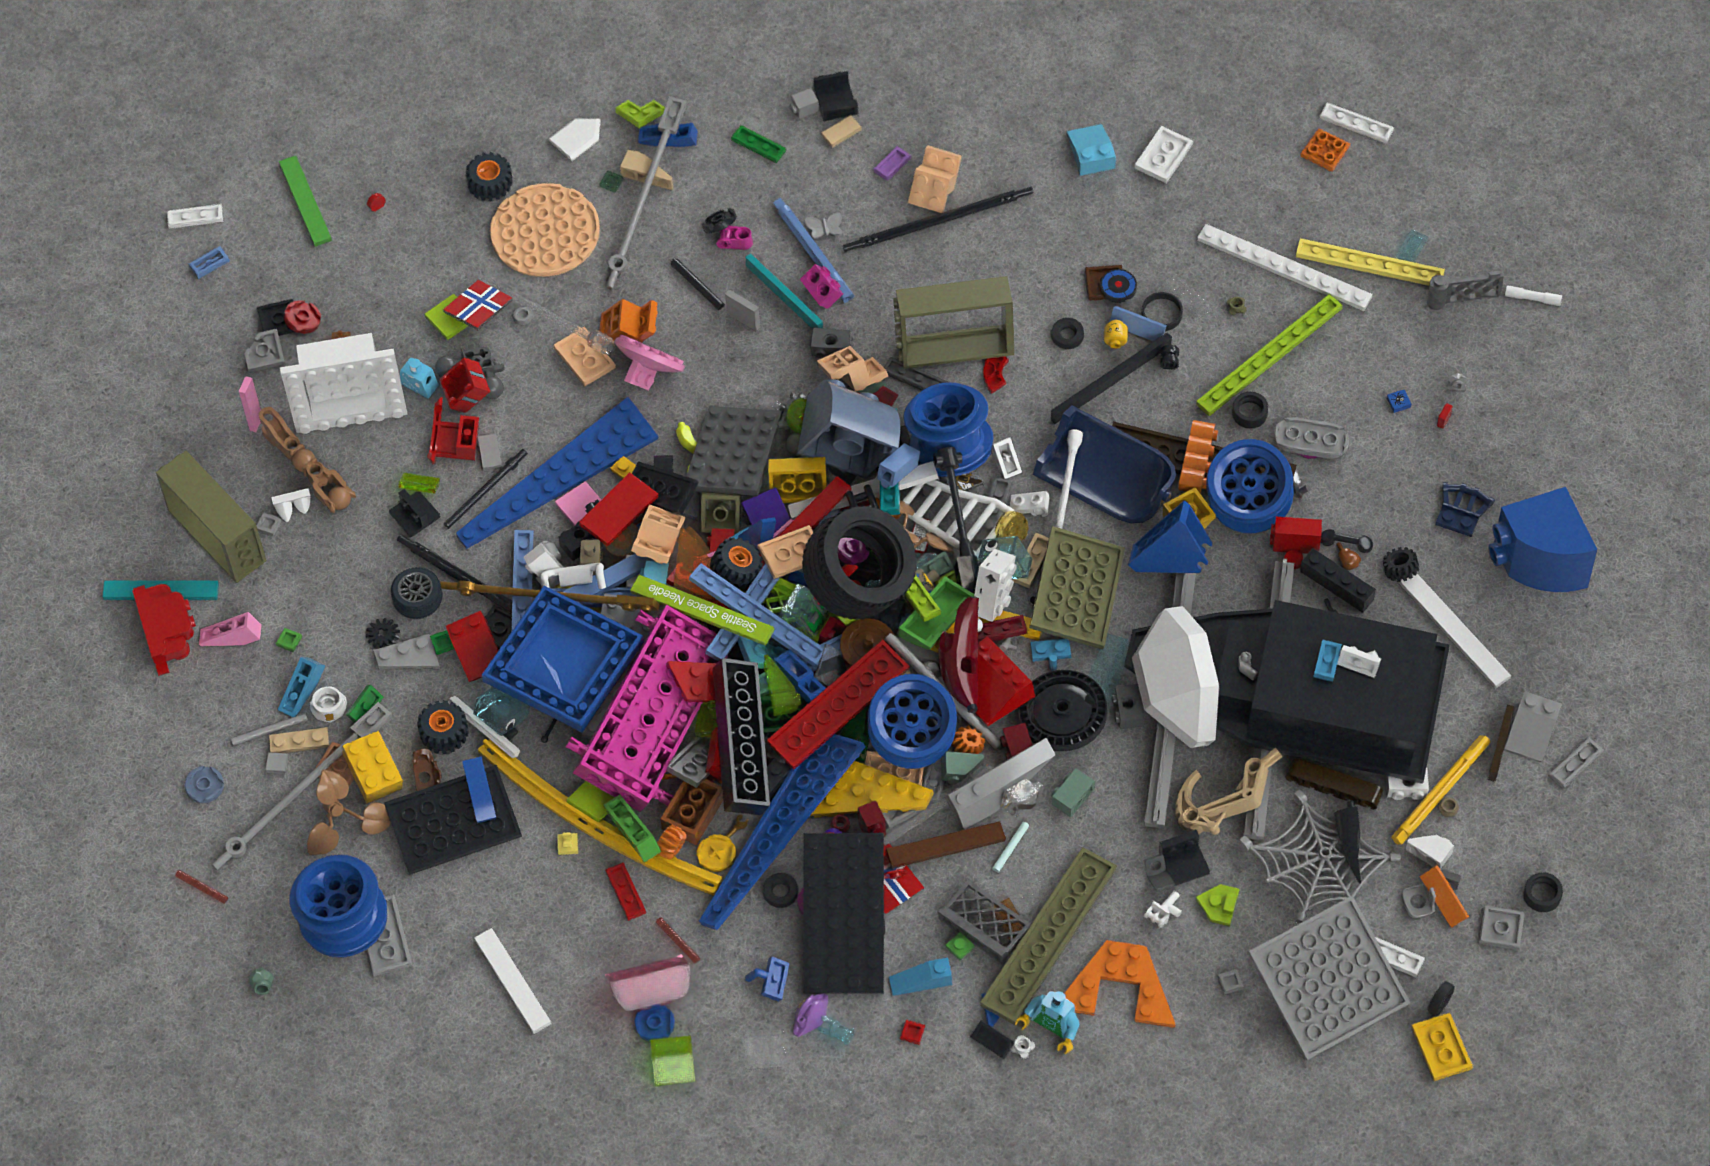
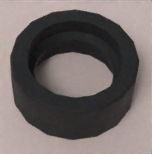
(1250, 422)
(1543, 906)

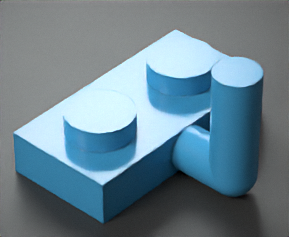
(1051, 651)

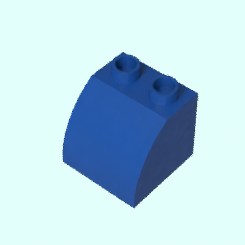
(1544, 543)

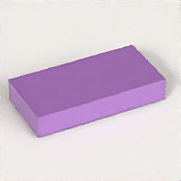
(892, 163)

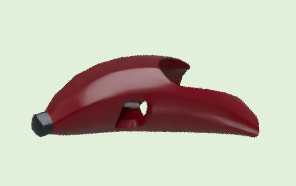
(960, 655)

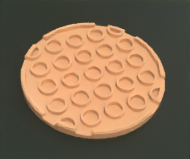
(545, 230)

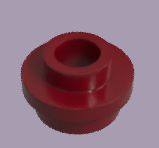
(841, 819)

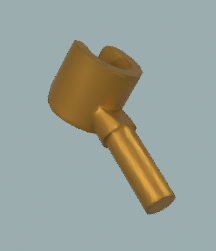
(739, 825)

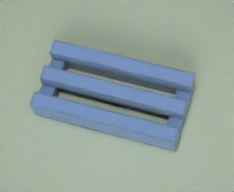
(210, 264)

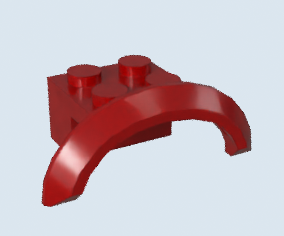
(452, 438)

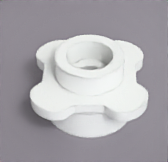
(1022, 1040)

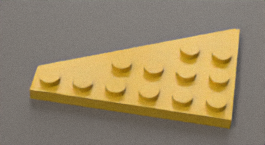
(866, 784)

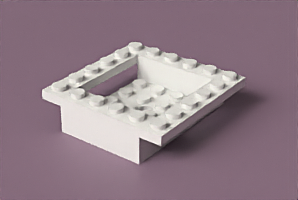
(344, 384)

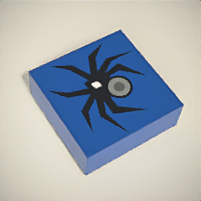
(1399, 401)

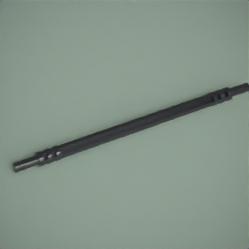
(888, 234)
(453, 570)

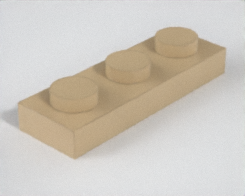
(1037, 552)
(299, 740)

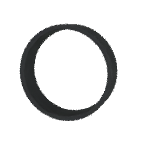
(1168, 296)

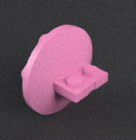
(646, 362)

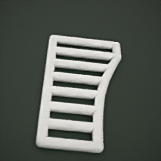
(973, 499)

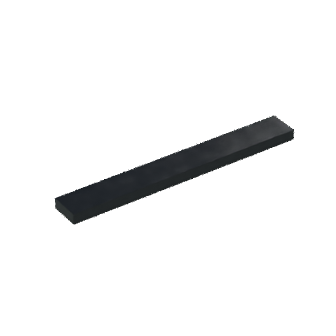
(1112, 377)

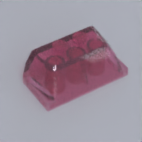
(650, 983)

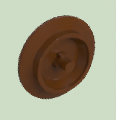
(861, 638)

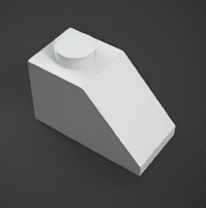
(1431, 849)

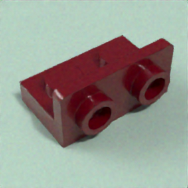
(832, 629)

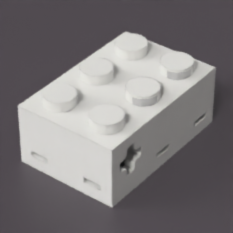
(994, 584)

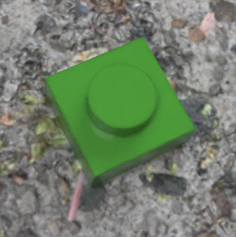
(960, 946)

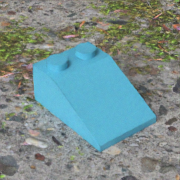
(1092, 149)

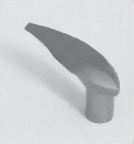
(1297, 484)

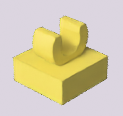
(567, 843)

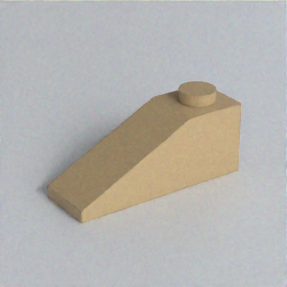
(636, 167)

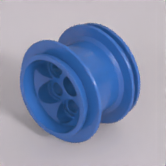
(950, 417)
(1250, 455)
(908, 752)
(342, 921)

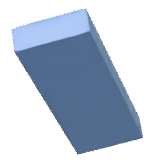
(1138, 324)

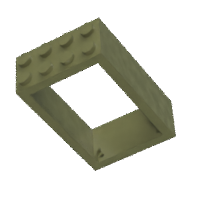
(957, 344)
(211, 516)

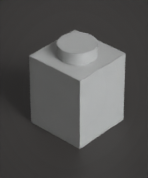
(804, 103)

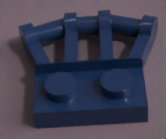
(1457, 518)

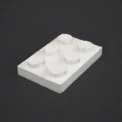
(1163, 154)

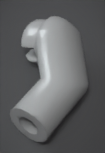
(1244, 666)

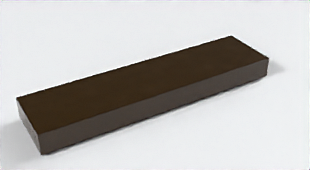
(1501, 743)

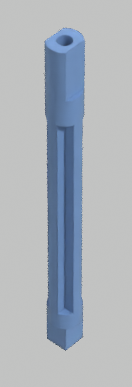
(810, 246)

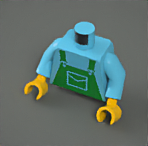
(1054, 1014)

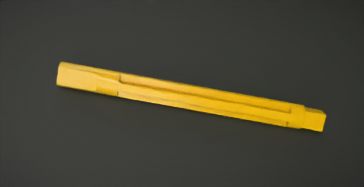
(1440, 789)

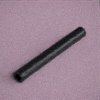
(697, 284)

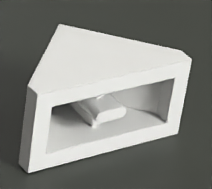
(1005, 458)

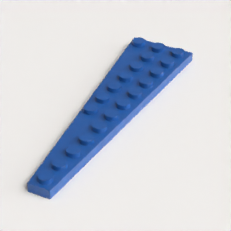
(596, 449)
(787, 812)

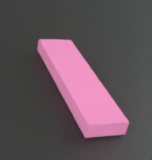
(250, 403)

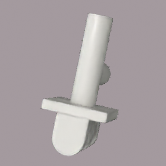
(1161, 913)

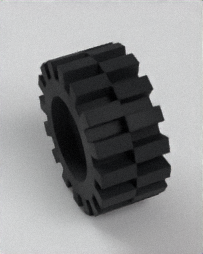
(1396, 571)

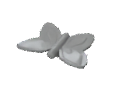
(824, 228)

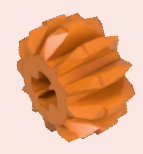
(968, 741)
(671, 841)

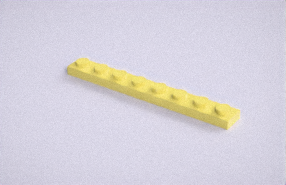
(1367, 262)

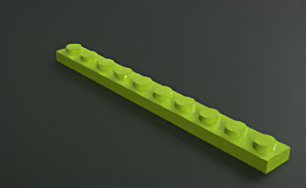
(1269, 355)

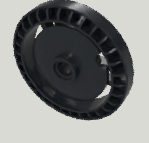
(1064, 691)

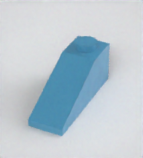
(301, 685)
(922, 977)

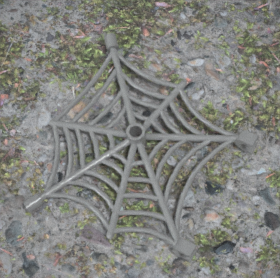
(1323, 857)

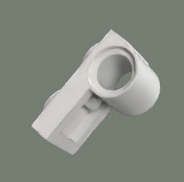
(1034, 503)

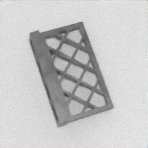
(971, 931)

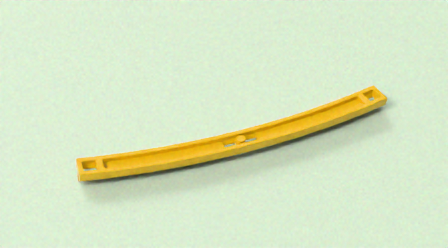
(612, 837)

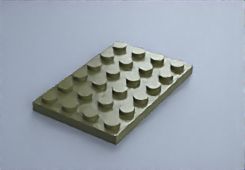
(1077, 587)

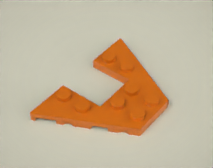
(1128, 965)

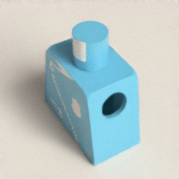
(416, 375)

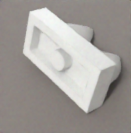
(284, 502)
(1359, 661)

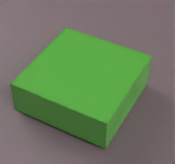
(289, 640)

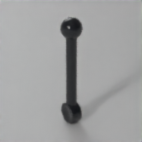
(544, 739)

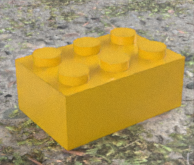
(797, 477)
(372, 767)

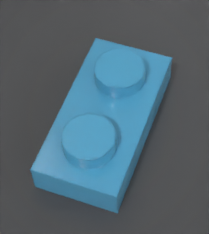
(1327, 660)

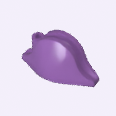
(809, 1014)

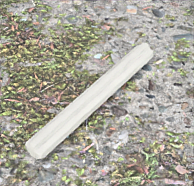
(502, 742)

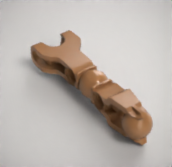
(305, 461)

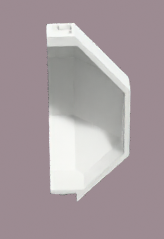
(1178, 677)

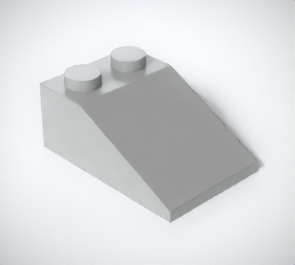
(1533, 726)

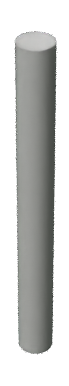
(269, 729)

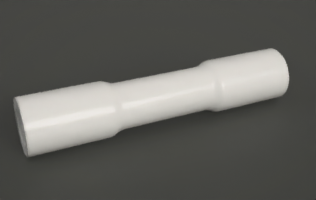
(1520, 293)

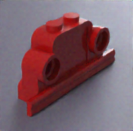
(165, 623)

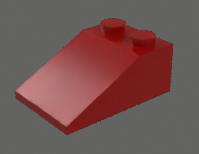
(473, 644)

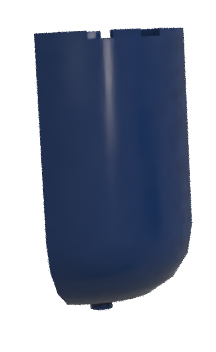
(1109, 469)

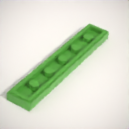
(305, 201)

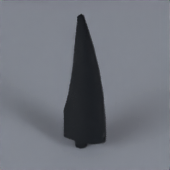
(1349, 835)

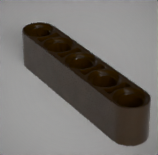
(1334, 782)

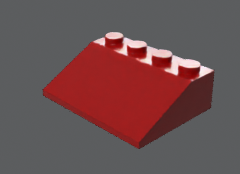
(1000, 683)

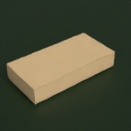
(841, 131)

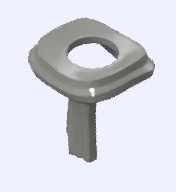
(1420, 890)

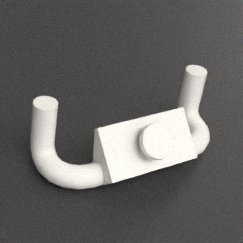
(575, 575)

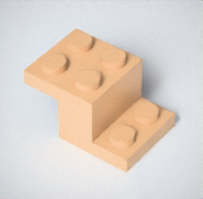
(934, 179)
(852, 368)
(658, 534)

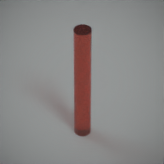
(201, 886)
(677, 939)

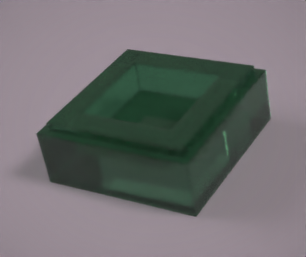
(611, 181)

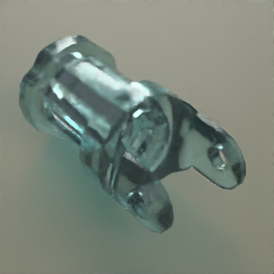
(837, 1030)

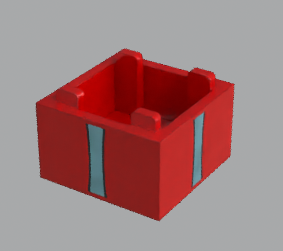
(464, 385)

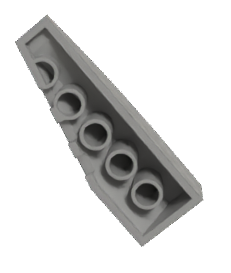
(985, 793)

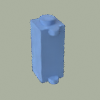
(898, 465)

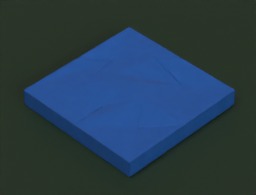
(563, 658)

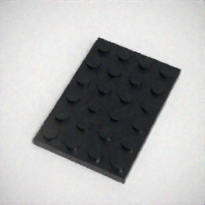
(442, 824)

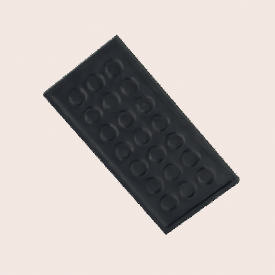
(843, 913)

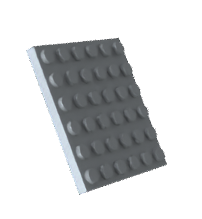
(1328, 977)

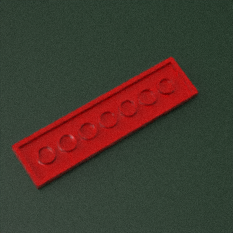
(836, 704)

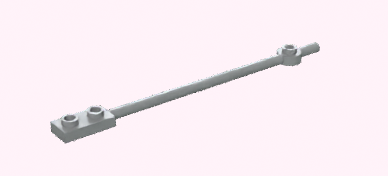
(669, 125)
(367, 724)

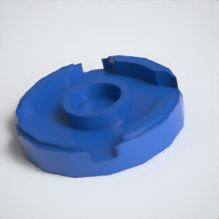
(654, 1022)

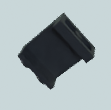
(835, 96)

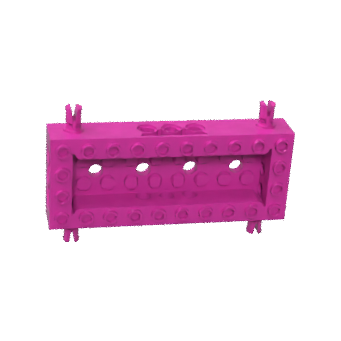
(605, 758)

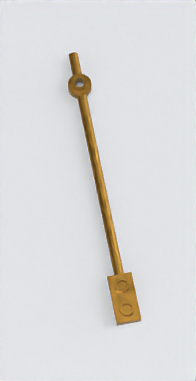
(627, 603)

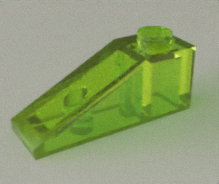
(781, 690)

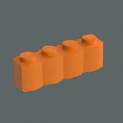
(1197, 456)

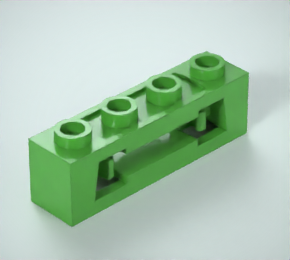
(632, 828)

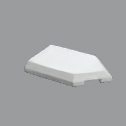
(576, 137)

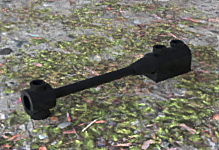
(966, 565)

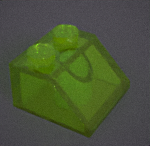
(672, 1060)

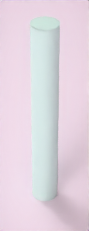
(1010, 847)

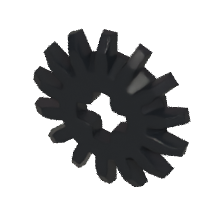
(390, 634)

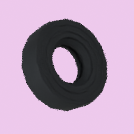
(1065, 323)
(776, 879)
(1441, 998)

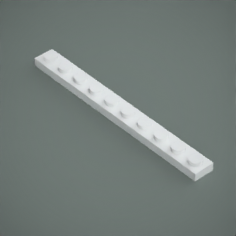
(1284, 267)

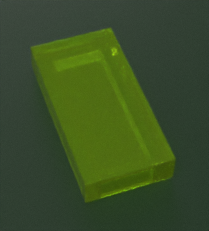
(419, 483)

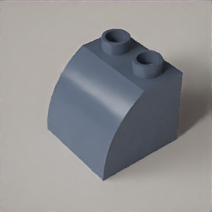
(848, 428)

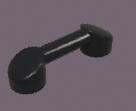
(1363, 542)

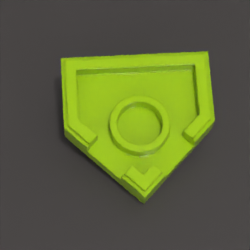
(1219, 903)

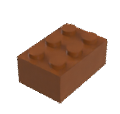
(693, 809)

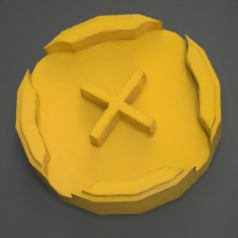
(716, 853)

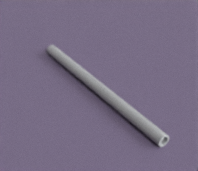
(962, 710)

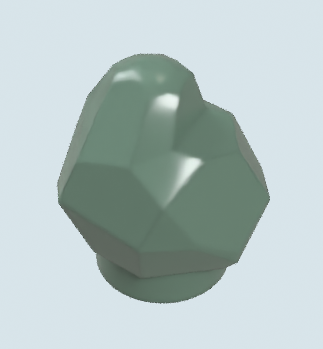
(261, 981)

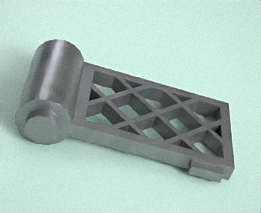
(1442, 289)

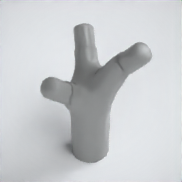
(1007, 645)

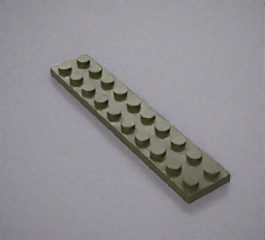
(1048, 936)

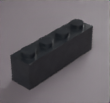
(1337, 580)

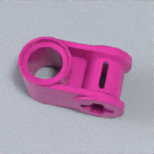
(734, 238)

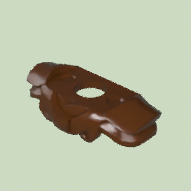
(424, 762)

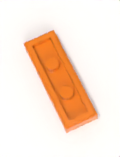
(1445, 896)

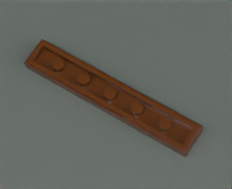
(945, 844)

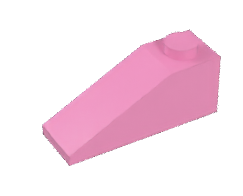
(231, 632)

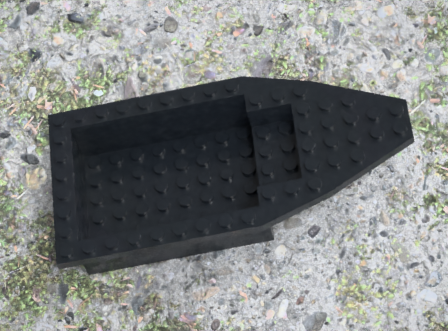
(1352, 722)

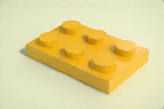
(1442, 1047)

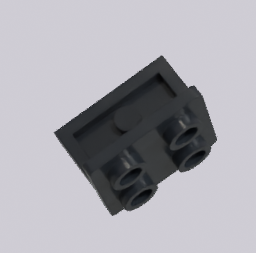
(413, 512)

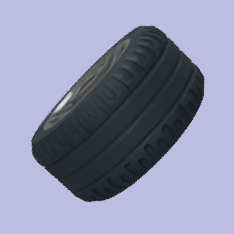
(416, 593)

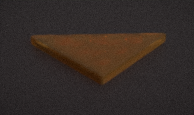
(688, 559)

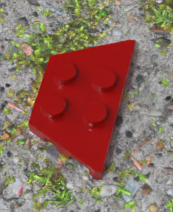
(694, 680)

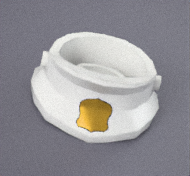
(328, 704)

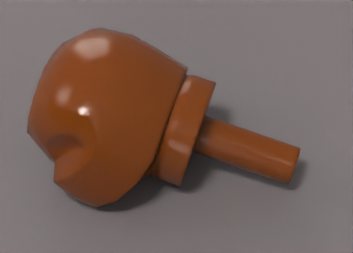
(1348, 558)

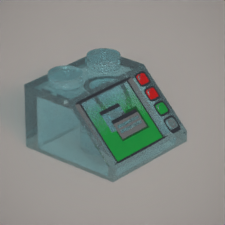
(804, 612)

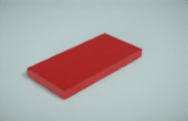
(618, 509)

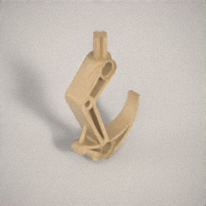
(1247, 797)

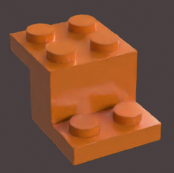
(629, 320)

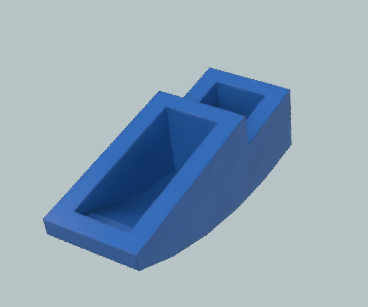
(684, 137)
(799, 675)
(479, 789)

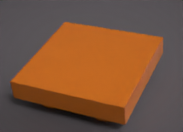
(1325, 149)

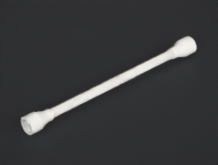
(1074, 441)

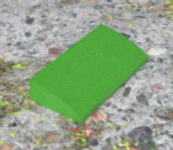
(948, 597)

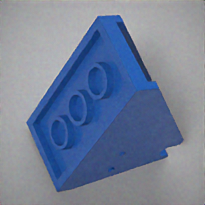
(1172, 544)

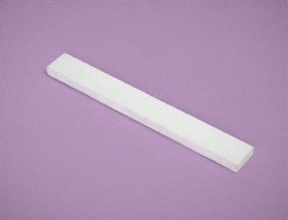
(921, 474)
(1456, 630)

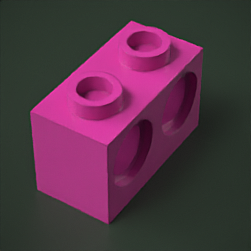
(819, 288)

